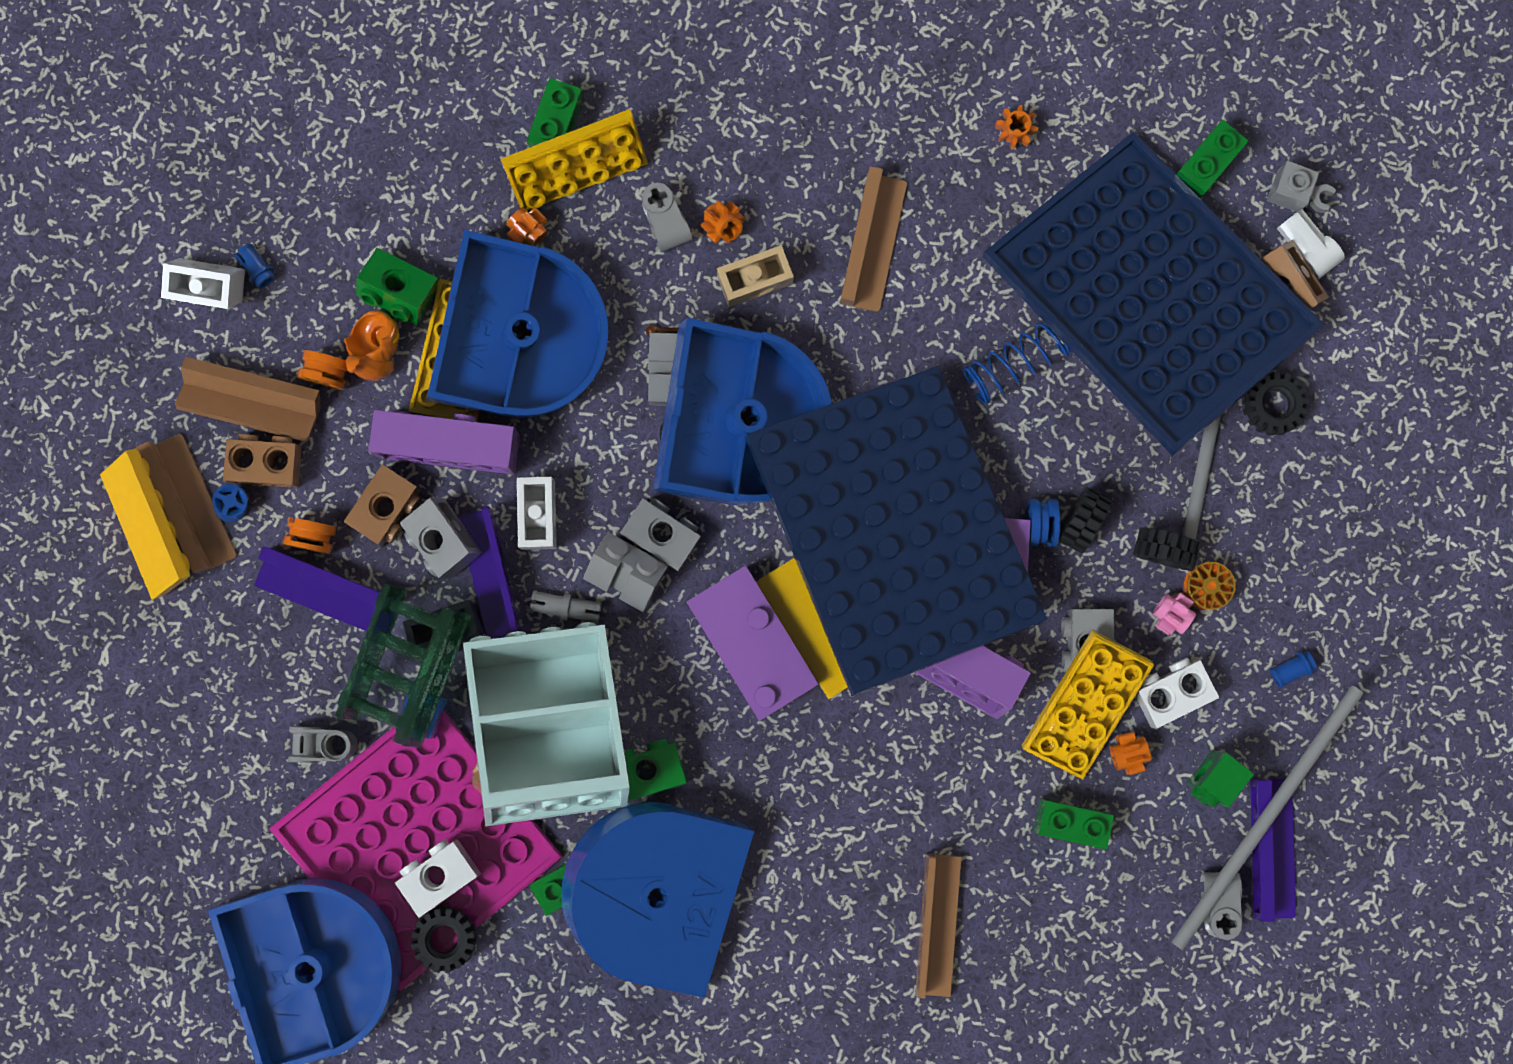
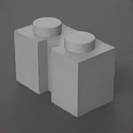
(661, 359)
(626, 570)

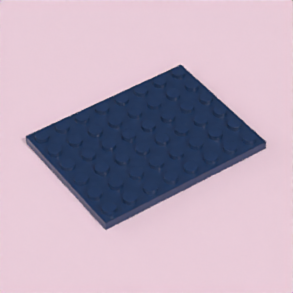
(1153, 292)
(895, 530)

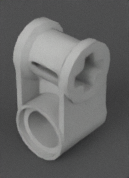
(666, 222)
(315, 744)
(1226, 907)

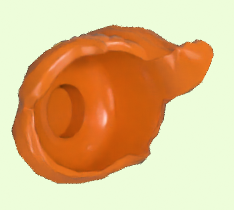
(372, 346)

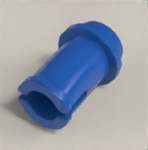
(255, 266)
(1293, 669)

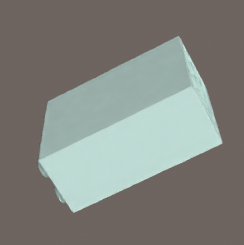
(545, 724)

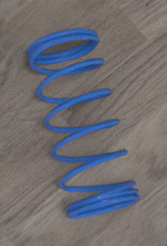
(971, 375)

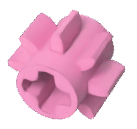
(1174, 613)

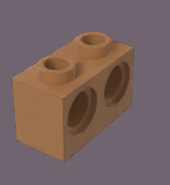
(262, 470)

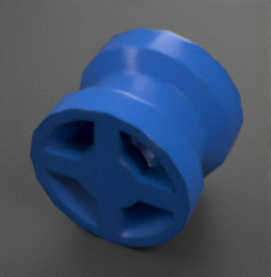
(232, 497)

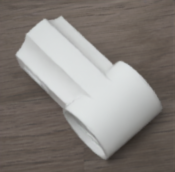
(1319, 251)

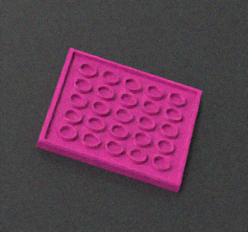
(393, 810)

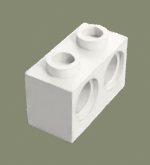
(1177, 700)

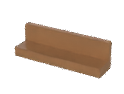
(873, 241)
(248, 399)
(188, 503)
(938, 925)

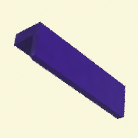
(491, 576)
(316, 588)
(1273, 856)

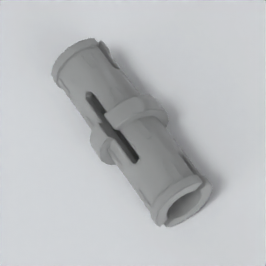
(565, 606)

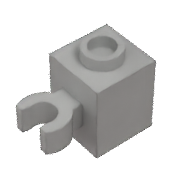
(1296, 188)

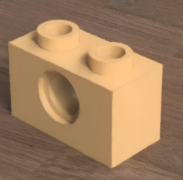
(755, 276)

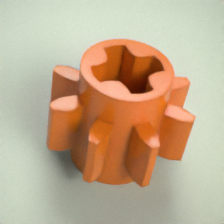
(1016, 136)
(723, 221)
(527, 227)
(1130, 753)

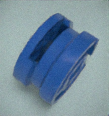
(1042, 516)

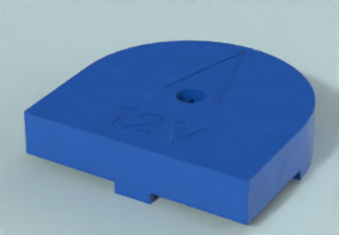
(496, 290)
(713, 381)
(678, 929)
(266, 952)

